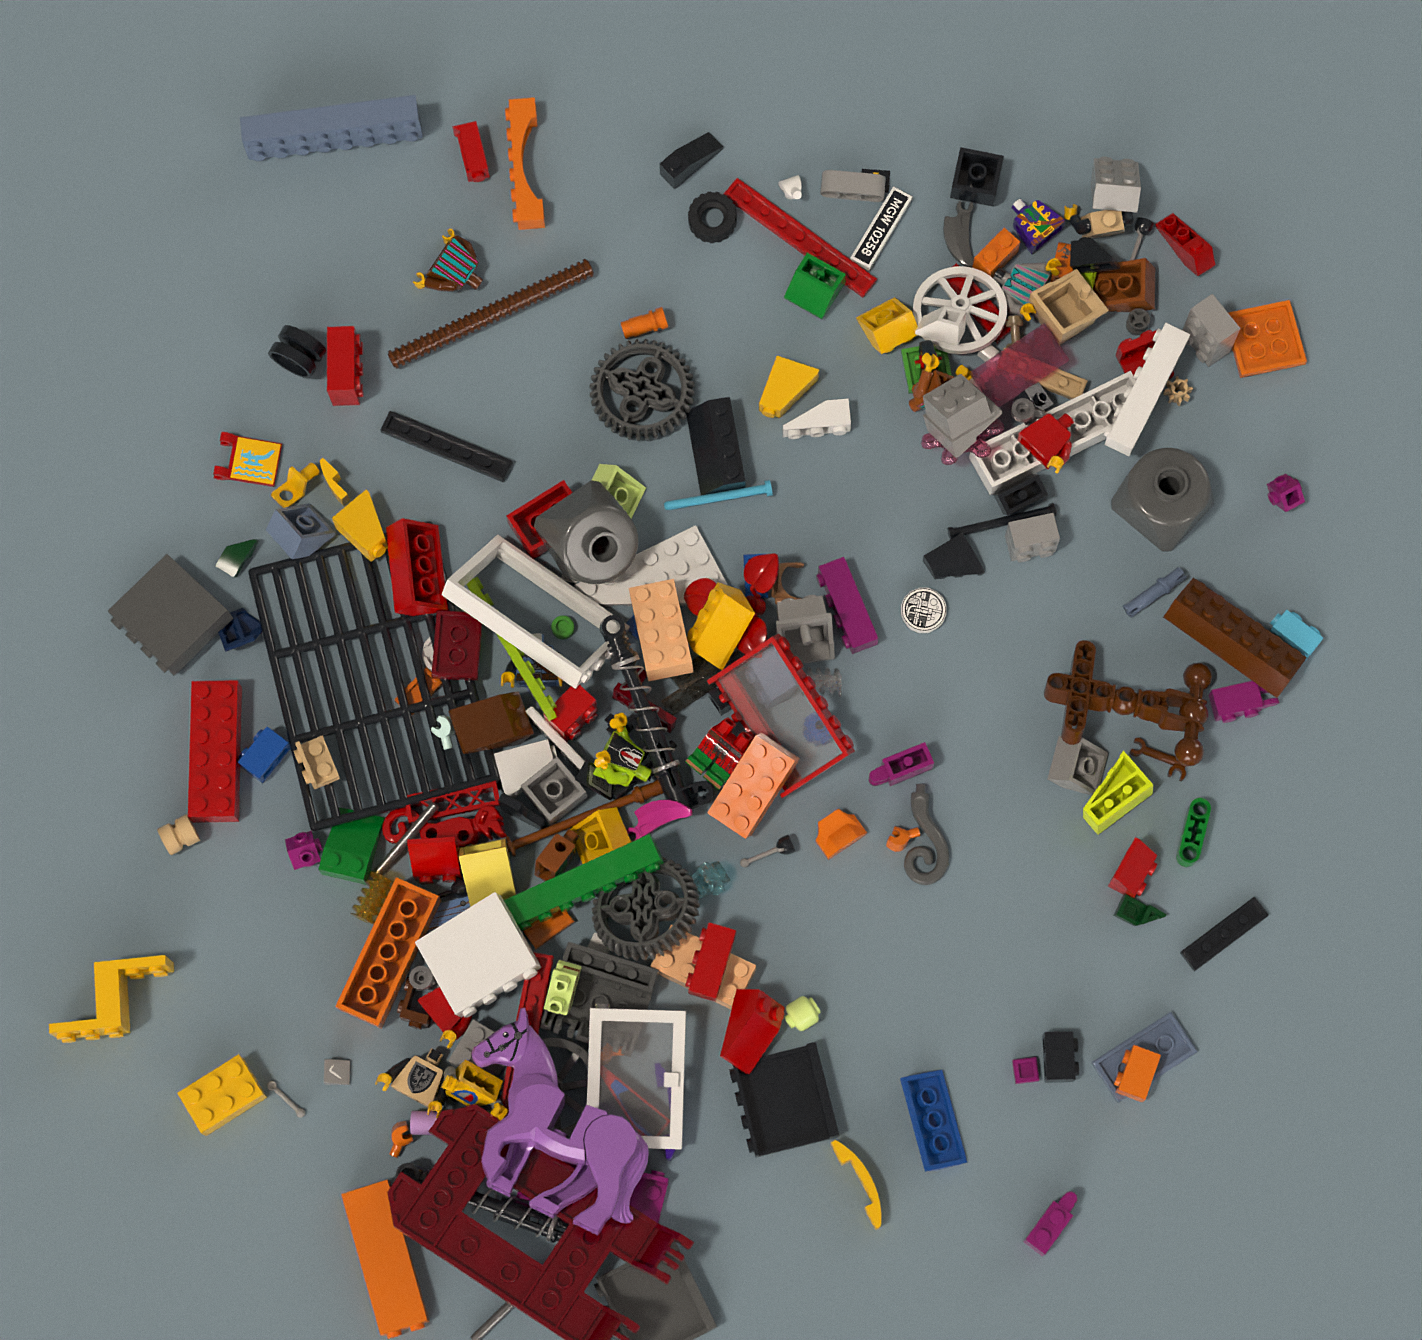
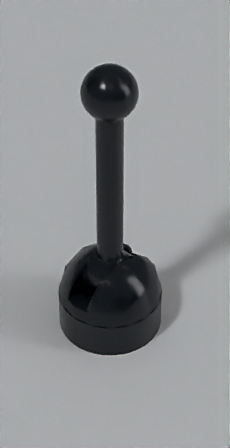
(458, 890)

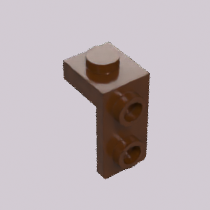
(415, 1019)

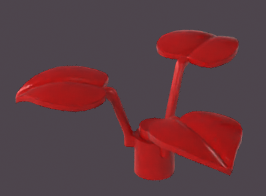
(761, 574)

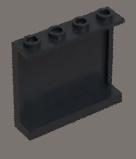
(785, 1101)

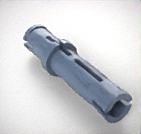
(1161, 587)

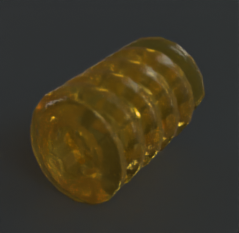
(372, 899)

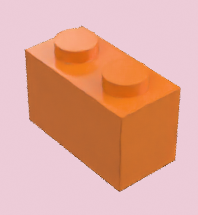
(997, 253)
(1137, 1073)

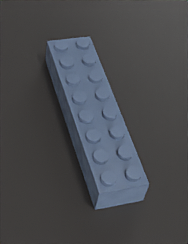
(331, 127)

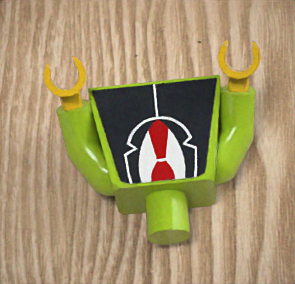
(620, 757)

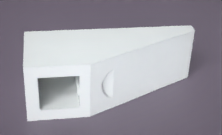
(825, 418)

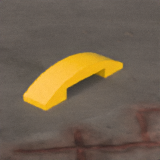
(846, 1155)

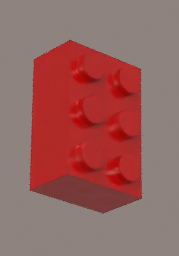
(344, 366)
(523, 518)

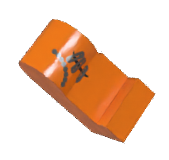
(1063, 255)

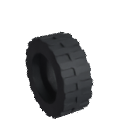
(712, 200)

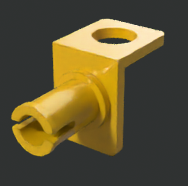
(295, 484)

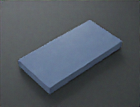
(1161, 1037)

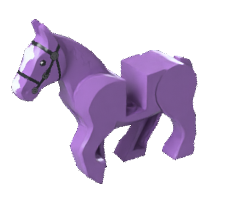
(602, 1145)

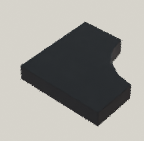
(520, 811)

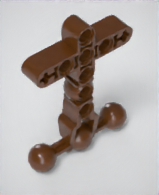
(1083, 693)

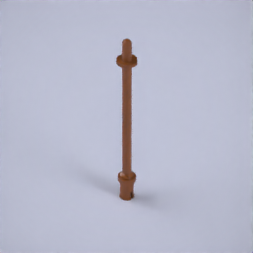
(637, 795)

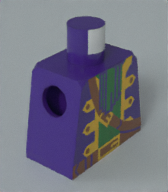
(1036, 224)

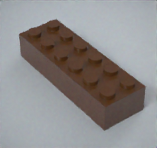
(1235, 637)

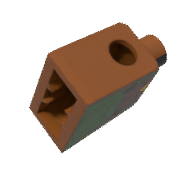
(556, 855)

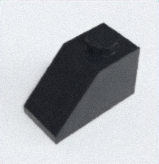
(1090, 257)

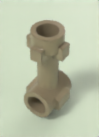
(1015, 323)

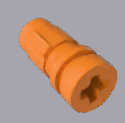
(644, 323)

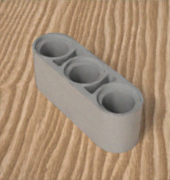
(853, 186)

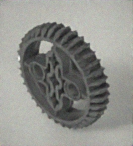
(636, 381)
(645, 911)

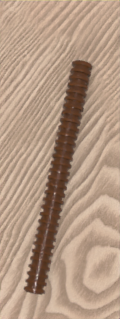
(490, 313)

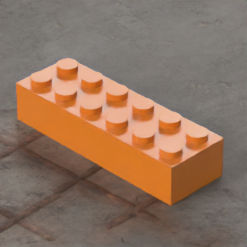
(388, 953)

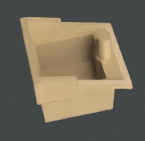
(1067, 306)

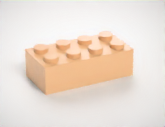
(661, 630)
(678, 964)

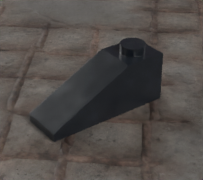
(688, 159)

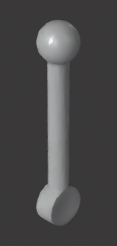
(300, 1112)

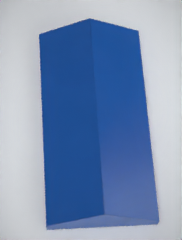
(933, 1120)

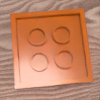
(1267, 339)

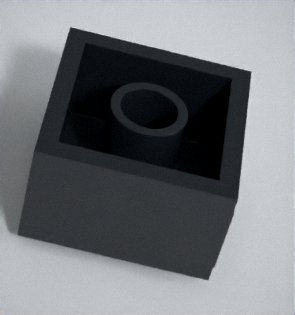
(976, 176)

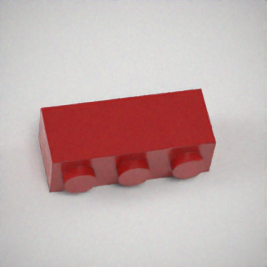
(710, 961)

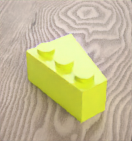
(1117, 795)

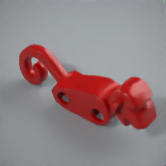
(485, 822)

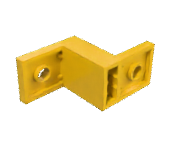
(112, 998)

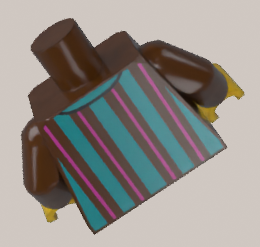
(452, 266)

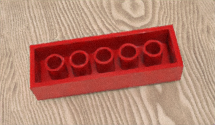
(214, 751)

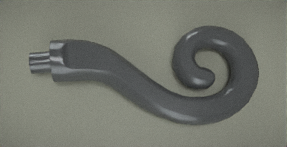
(920, 811)

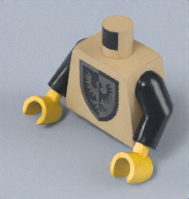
(1098, 223)
(418, 1080)

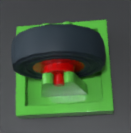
(913, 362)

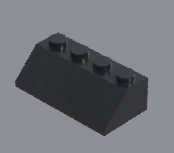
(715, 446)

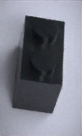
(1020, 494)
(1059, 1057)

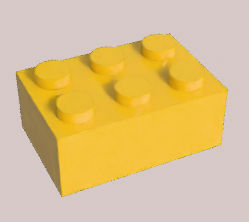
(222, 1095)

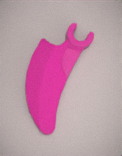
(656, 815)

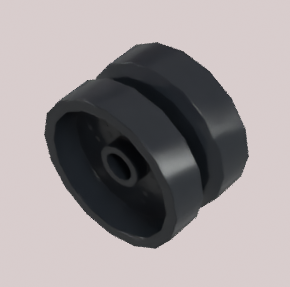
(297, 351)

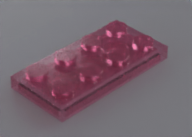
(1019, 366)

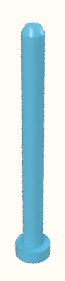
(720, 496)

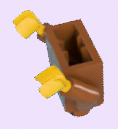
(931, 380)

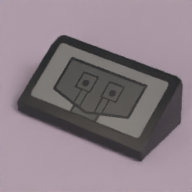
(594, 782)

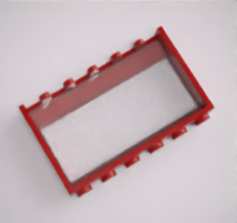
(781, 701)

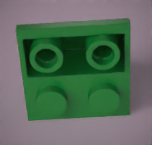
(815, 286)

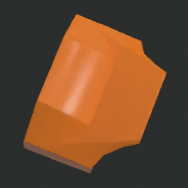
(838, 832)

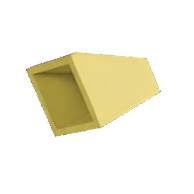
(487, 870)

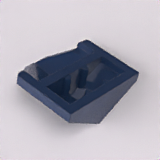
(240, 630)

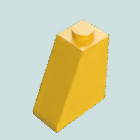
(785, 386)
(361, 526)

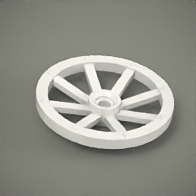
(970, 274)

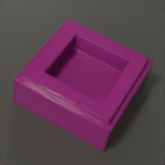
(1025, 1070)

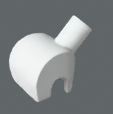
(791, 187)

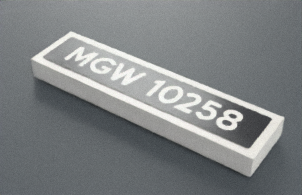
(881, 228)
(556, 740)

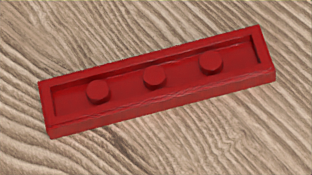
(957, 285)

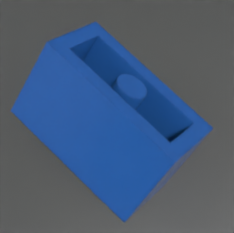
(263, 754)

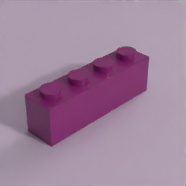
(847, 605)

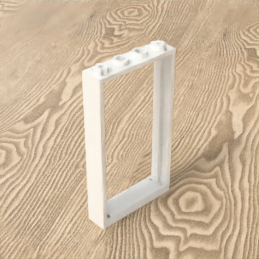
(512, 632)

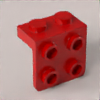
(1131, 352)

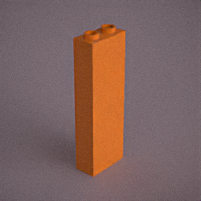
(385, 1261)

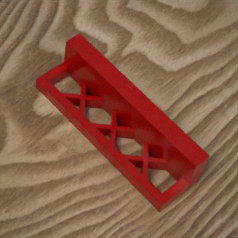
(473, 792)

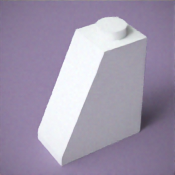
(521, 763)

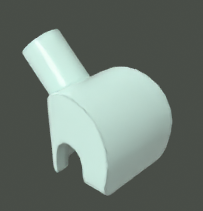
(446, 730)

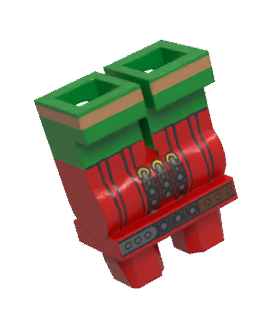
(719, 753)

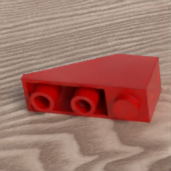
(1187, 244)

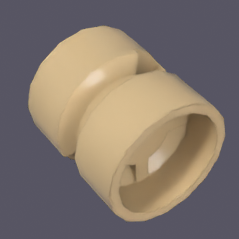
(179, 834)

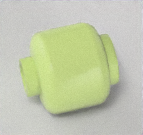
(802, 1013)

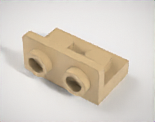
(317, 762)

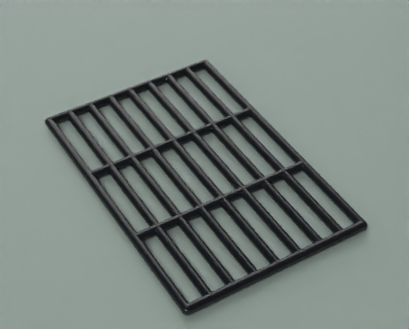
(360, 722)

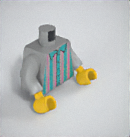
(1022, 281)

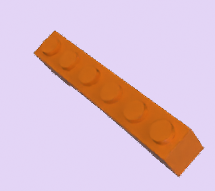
(522, 118)

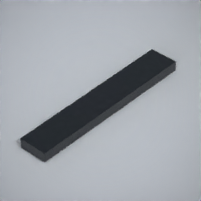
(446, 446)

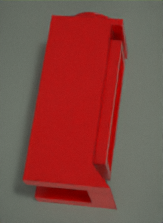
(472, 151)

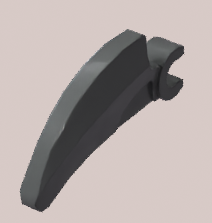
(957, 235)

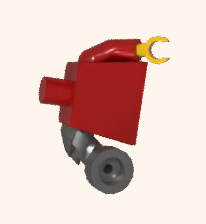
(1045, 436)
(437, 1005)

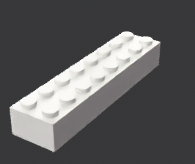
(1091, 416)

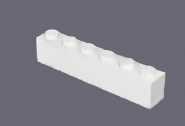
(1147, 388)

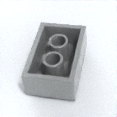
(1115, 184)
(1210, 330)

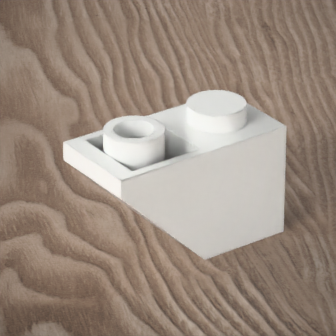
(943, 324)

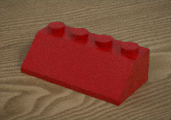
(416, 567)

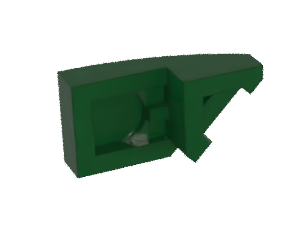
(235, 555)
(1135, 912)

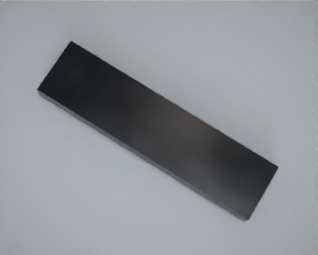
(1224, 933)

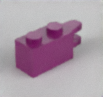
(1238, 701)
(902, 766)
(1051, 1224)

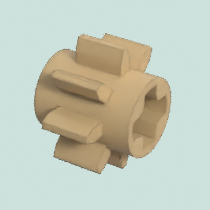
(1180, 396)

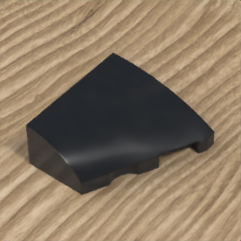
(953, 559)

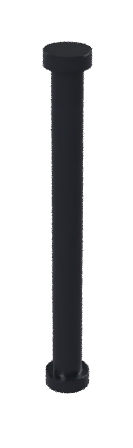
(999, 522)

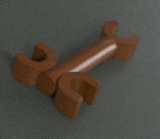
(1161, 756)

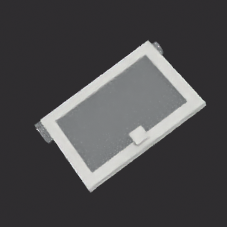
(639, 1070)

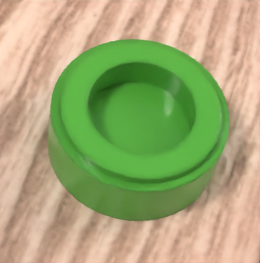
(562, 627)

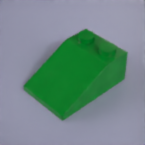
(351, 848)

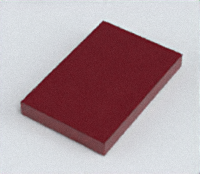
(456, 646)

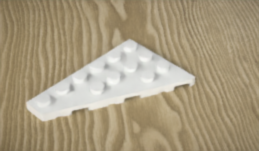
(677, 558)

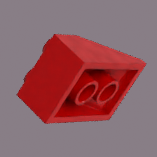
(435, 859)
(751, 1028)

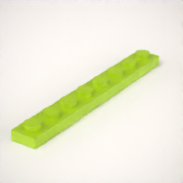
(524, 668)

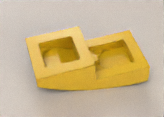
(332, 478)

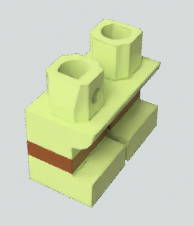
(562, 987)

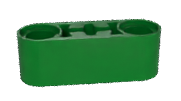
(1191, 818)

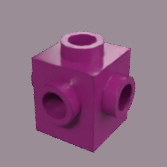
(1285, 492)
(303, 849)

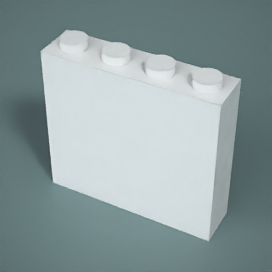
(478, 955)

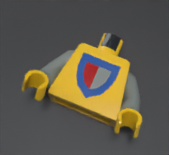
(474, 1086)

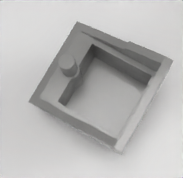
(958, 414)
(806, 628)

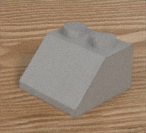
(1078, 766)
(474, 1034)

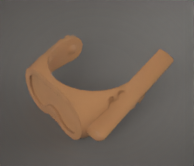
(777, 590)

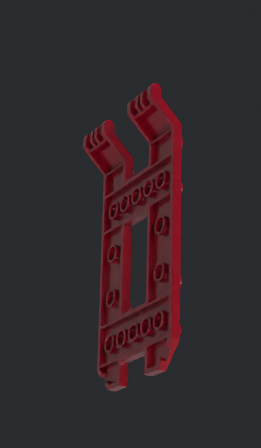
(546, 1292)

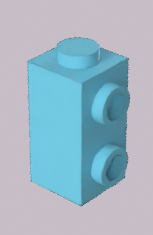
(1296, 633)

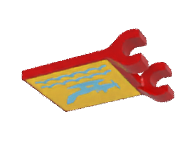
(250, 460)

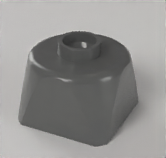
(1161, 516)
(589, 535)

